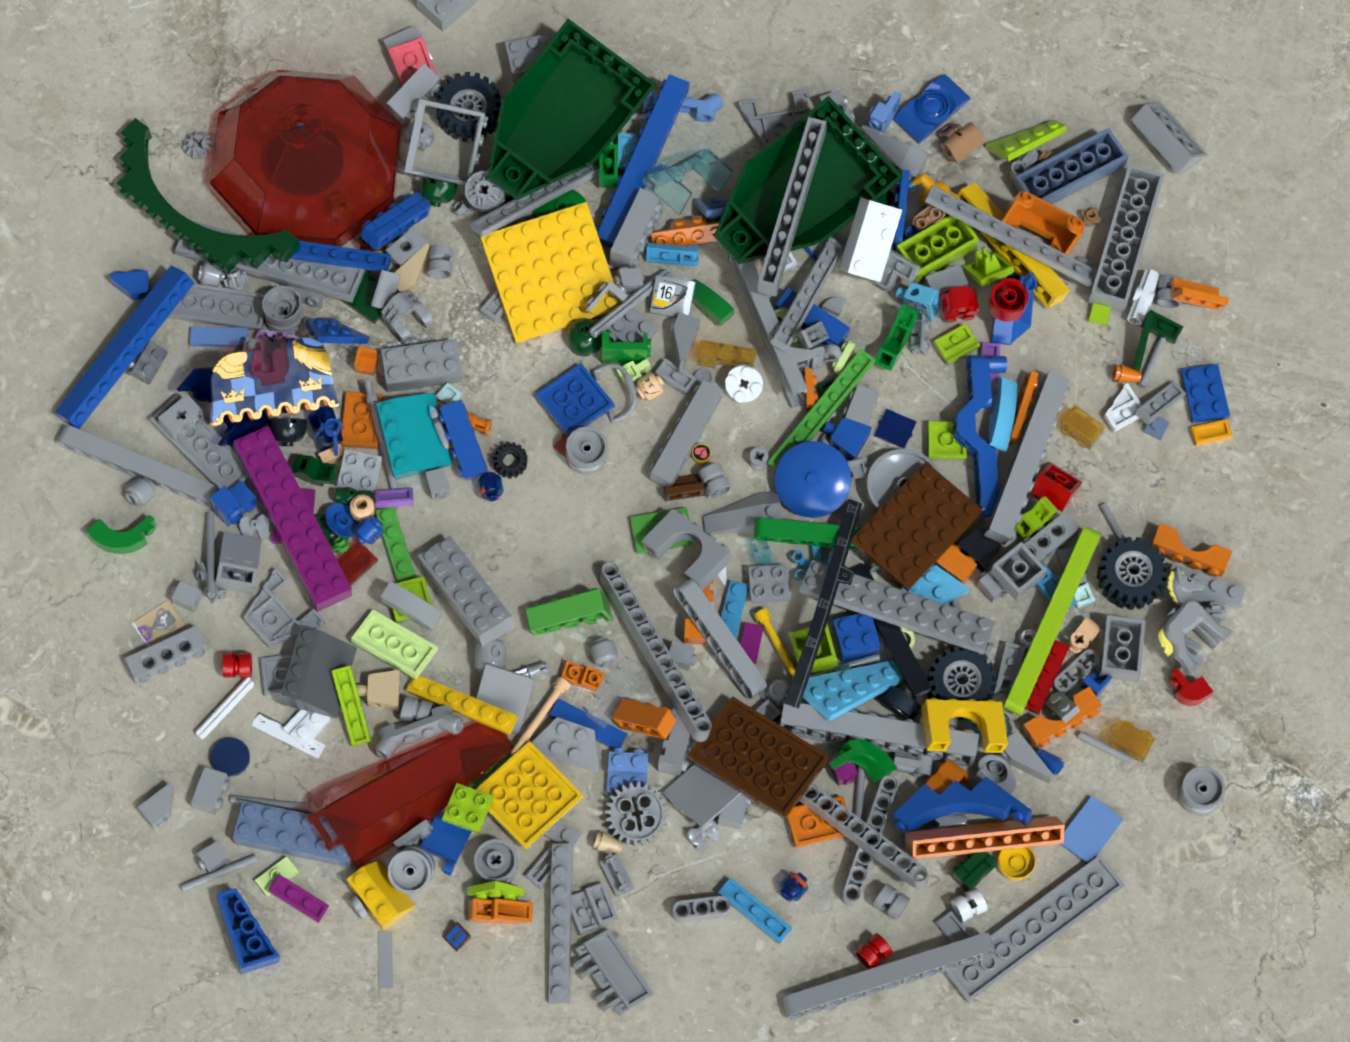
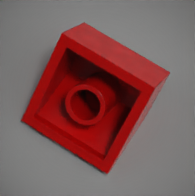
(1056, 486)

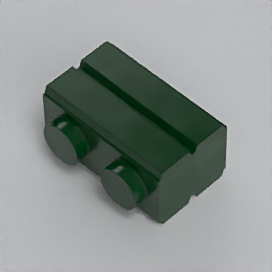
(973, 869)

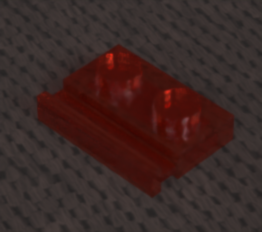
(356, 562)

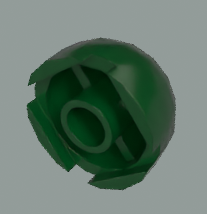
(437, 190)
(580, 340)

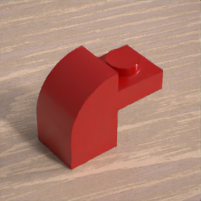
(1192, 693)

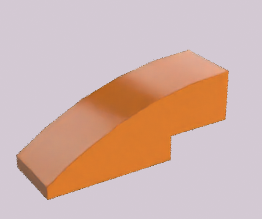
(500, 911)

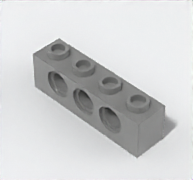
(170, 645)

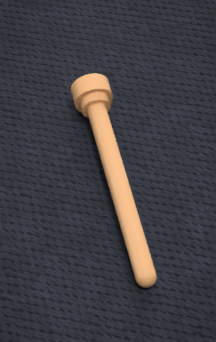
(560, 686)

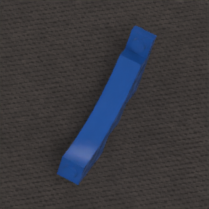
(983, 799)

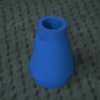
(1052, 761)

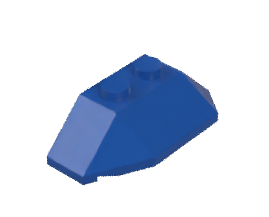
(1008, 332)

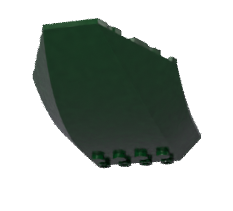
(563, 112)
(844, 173)

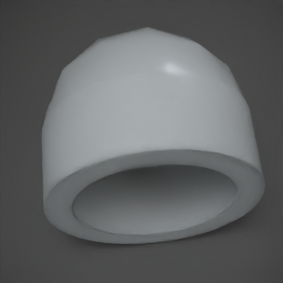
(460, 208)

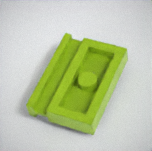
(956, 344)

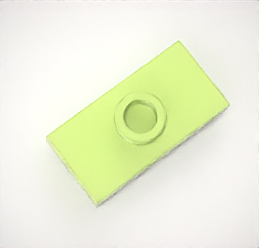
(284, 868)

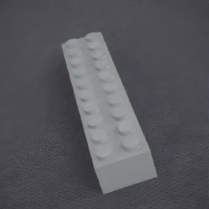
(887, 733)

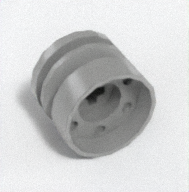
(484, 203)
(283, 310)

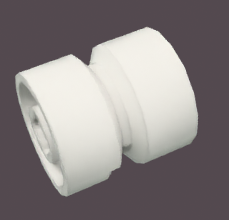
(962, 907)

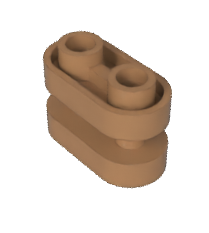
(927, 216)

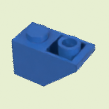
(132, 284)

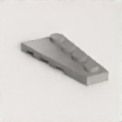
(1214, 589)

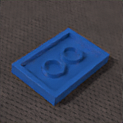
(1205, 393)

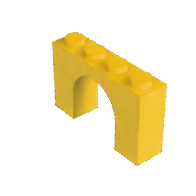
(985, 714)

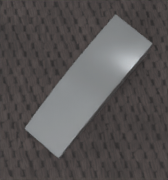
(410, 605)

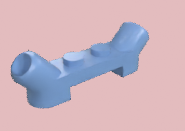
(704, 108)

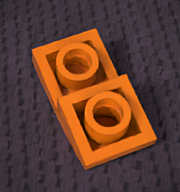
(581, 676)

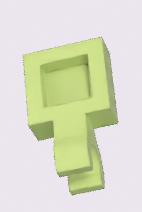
(635, 370)

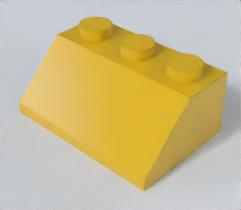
(379, 895)

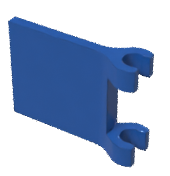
(446, 842)

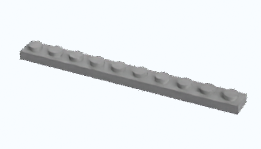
(1010, 236)

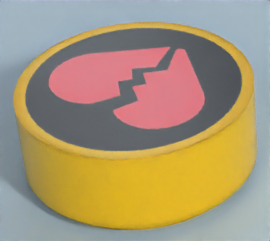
(701, 453)

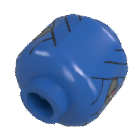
(369, 530)

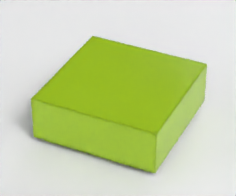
(1099, 314)

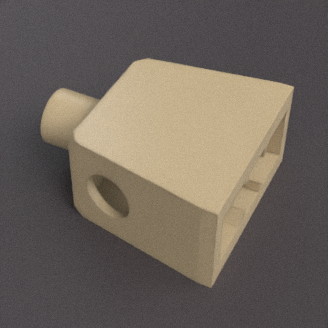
(382, 690)

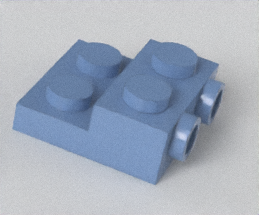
(883, 114)
(626, 768)

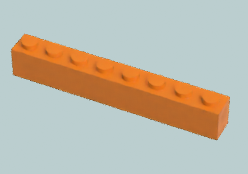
(984, 837)

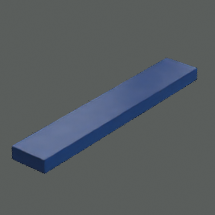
(343, 256)

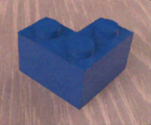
(233, 503)

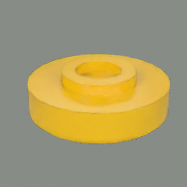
(1016, 863)

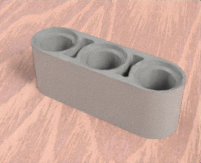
(708, 902)

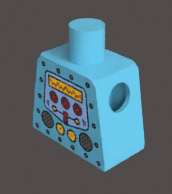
(921, 298)

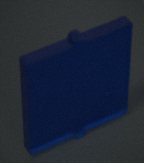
(895, 428)

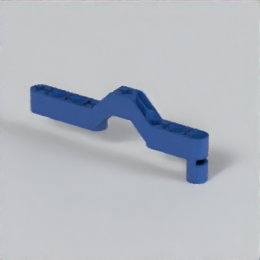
(964, 428)

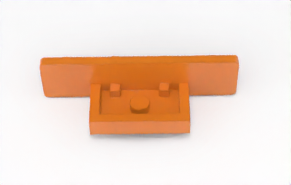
(687, 232)

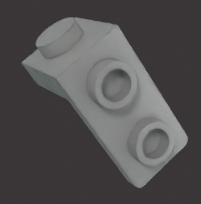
(617, 292)

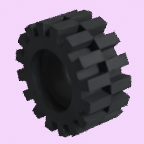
(510, 449)

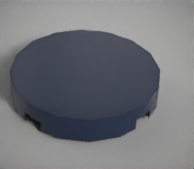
(230, 756)

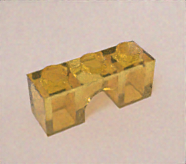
(717, 353)

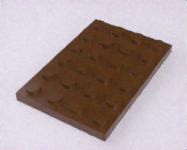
(916, 526)
(759, 757)

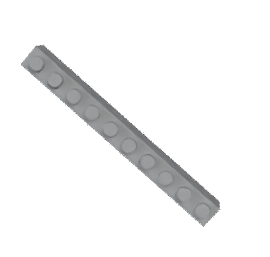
(792, 207)
(1027, 457)

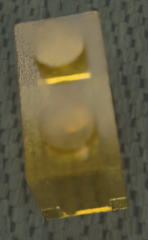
(1082, 427)
(1132, 740)

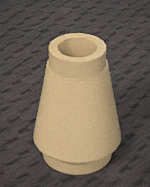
(607, 843)

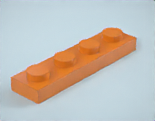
(1023, 402)

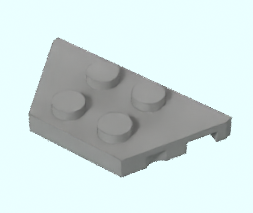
(569, 743)

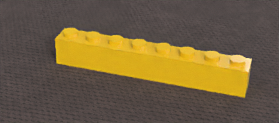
(1049, 287)

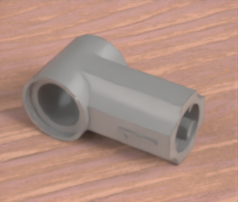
(1023, 163)
(917, 765)

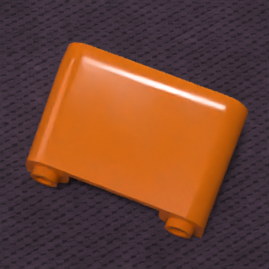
(1045, 220)

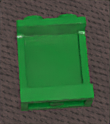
(624, 351)

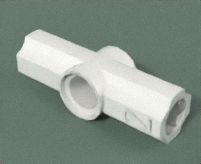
(1143, 297)

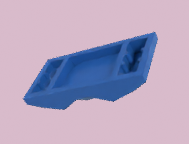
(931, 108)

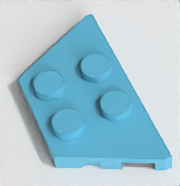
(939, 586)

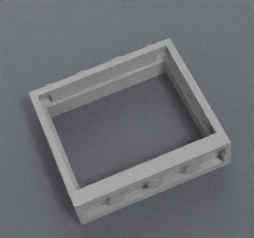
(478, 141)

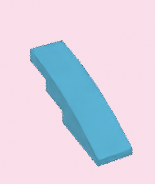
(1003, 414)

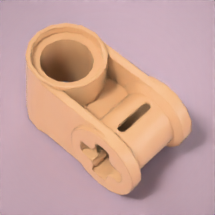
(1085, 634)

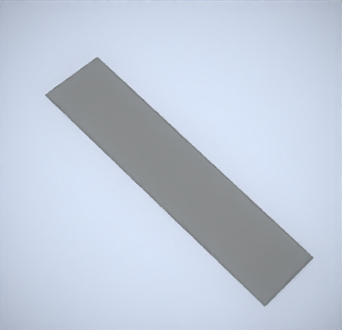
(385, 959)

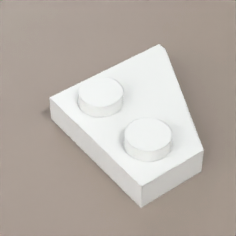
(1123, 409)

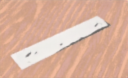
(276, 729)

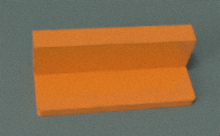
(1197, 294)

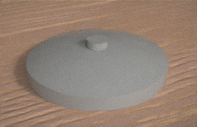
(891, 472)

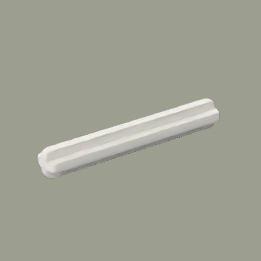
(224, 708)

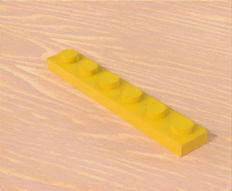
(463, 704)

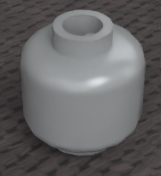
(210, 275)
(139, 491)
(604, 652)

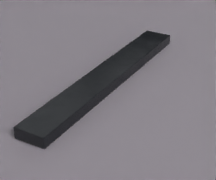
(899, 649)

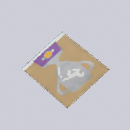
(158, 624)

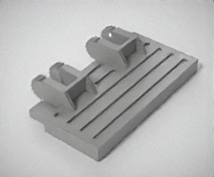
(614, 971)

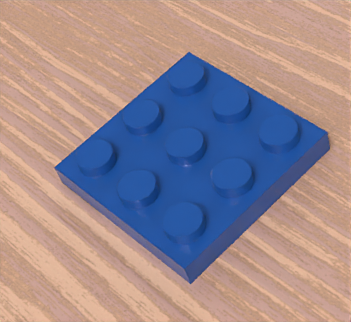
(575, 400)

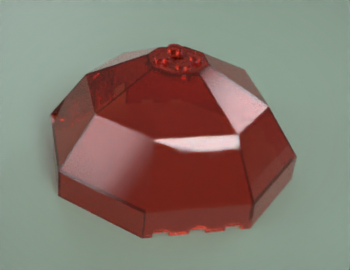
(311, 179)

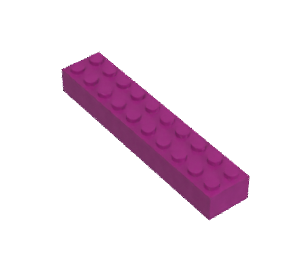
(292, 519)

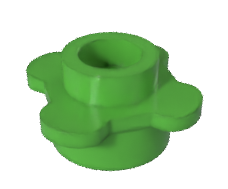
(340, 544)

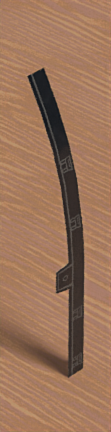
(836, 574)

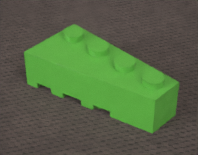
(569, 612)

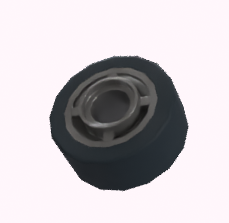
(902, 702)

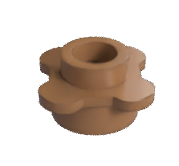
(1090, 221)

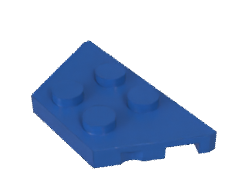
(333, 331)

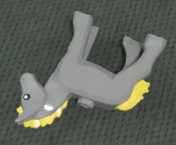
(1186, 617)

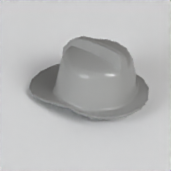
(999, 770)

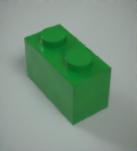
(608, 167)

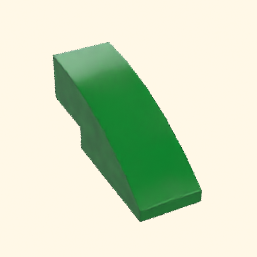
(711, 303)

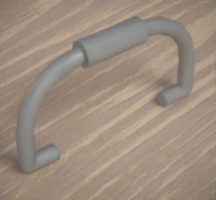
(630, 384)

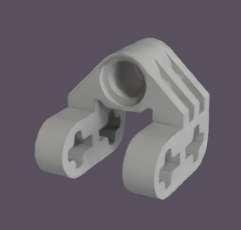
(400, 307)

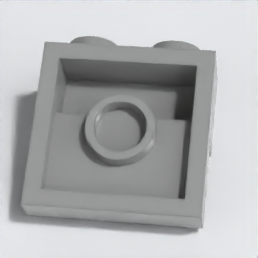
(632, 328)

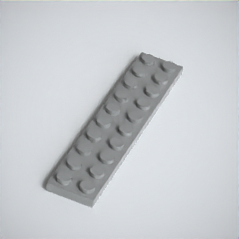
(316, 277)
(904, 609)
(1039, 926)

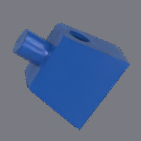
(848, 437)

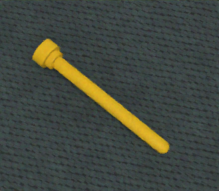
(763, 617)

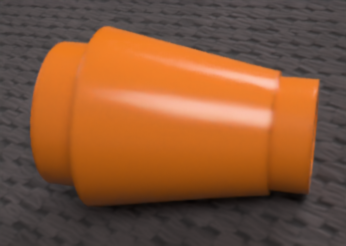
(1126, 374)

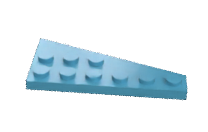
(846, 689)

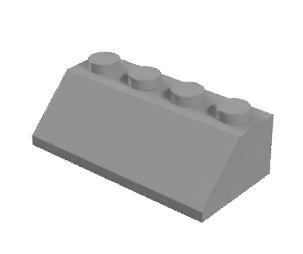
(1168, 137)

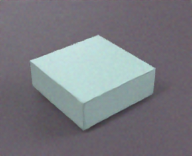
(448, 394)
(1083, 596)

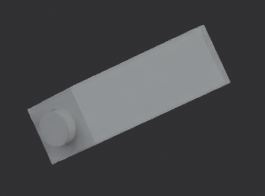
(812, 335)
(683, 337)
(1025, 758)

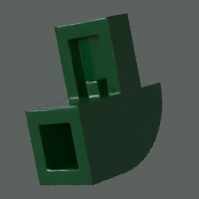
(313, 471)

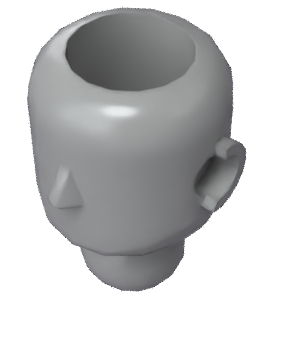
(491, 653)

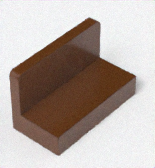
(685, 487)

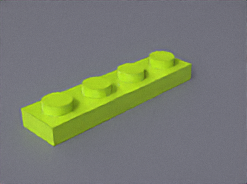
(351, 706)

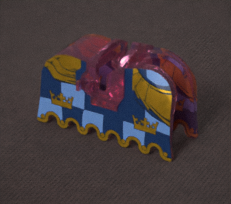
(297, 377)

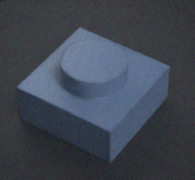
(1157, 428)

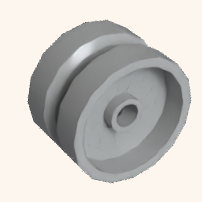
(586, 439)
(1201, 779)
(496, 851)
(419, 877)

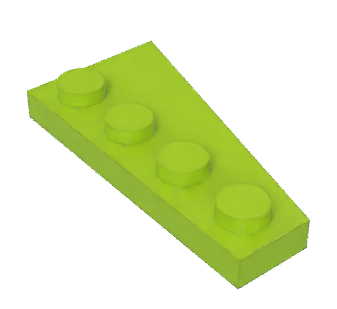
(1026, 140)

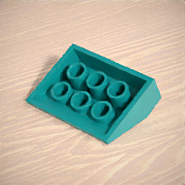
(412, 435)

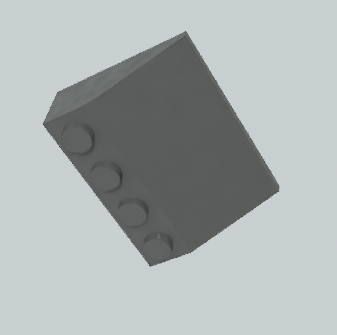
(309, 676)

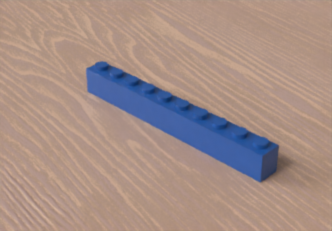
(644, 156)
(124, 347)

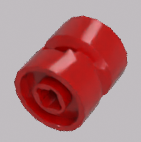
(237, 665)
(874, 951)

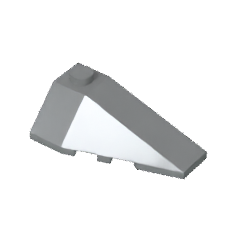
(900, 155)
(741, 515)

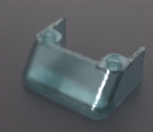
(667, 177)

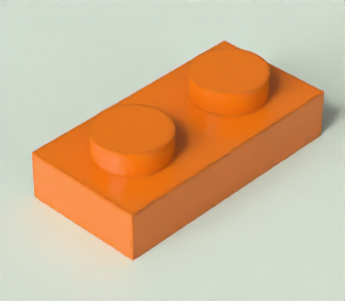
(810, 381)

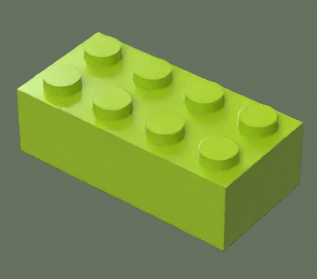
(939, 245)

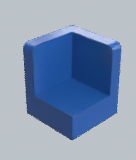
(1095, 682)

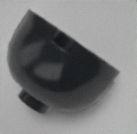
(288, 430)

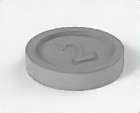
(703, 374)

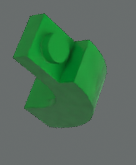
(897, 337)
(121, 542)
(866, 755)

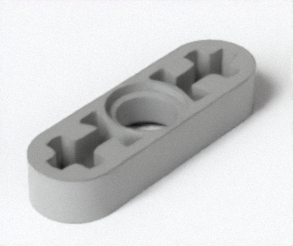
(1089, 666)

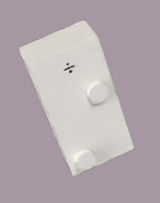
(870, 239)

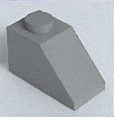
(158, 807)

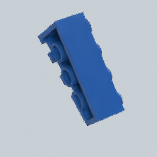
(247, 939)

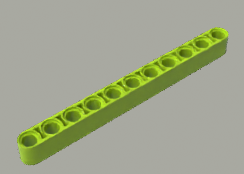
(1052, 620)

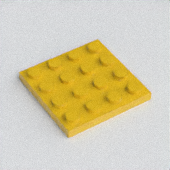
(529, 795)

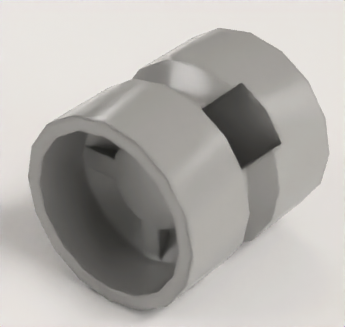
(440, 264)
(1164, 293)
(713, 479)
(415, 710)
(891, 901)

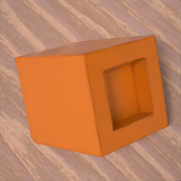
(366, 361)

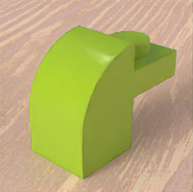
(1035, 518)

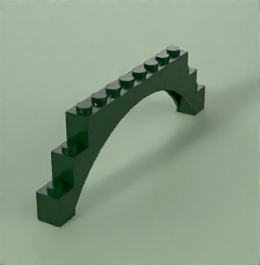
(218, 247)

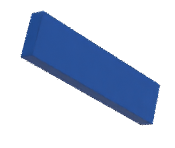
(610, 736)

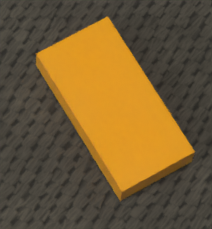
(1211, 432)

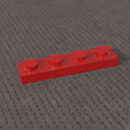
(1047, 677)

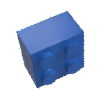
(855, 637)

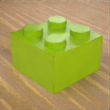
(826, 654)

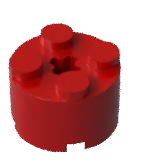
(959, 303)
(1009, 309)

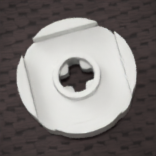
(739, 392)

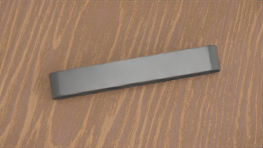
(720, 638)
(875, 813)

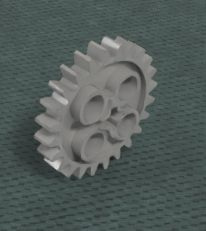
(654, 810)

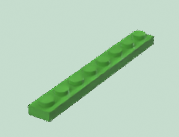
(826, 404)

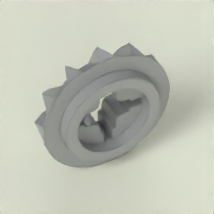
(198, 152)

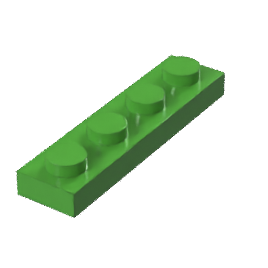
(395, 544)

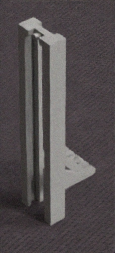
(787, 365)

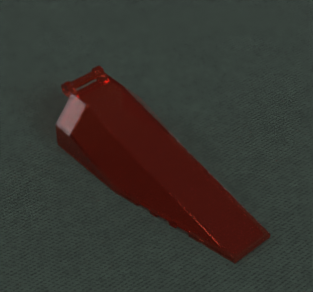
(404, 791)

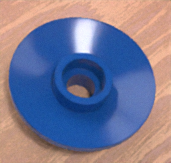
(340, 520)

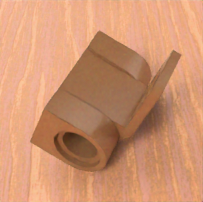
(959, 140)

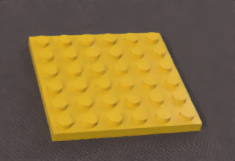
(549, 271)

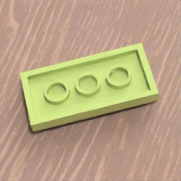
(394, 644)

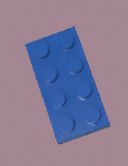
(900, 203)

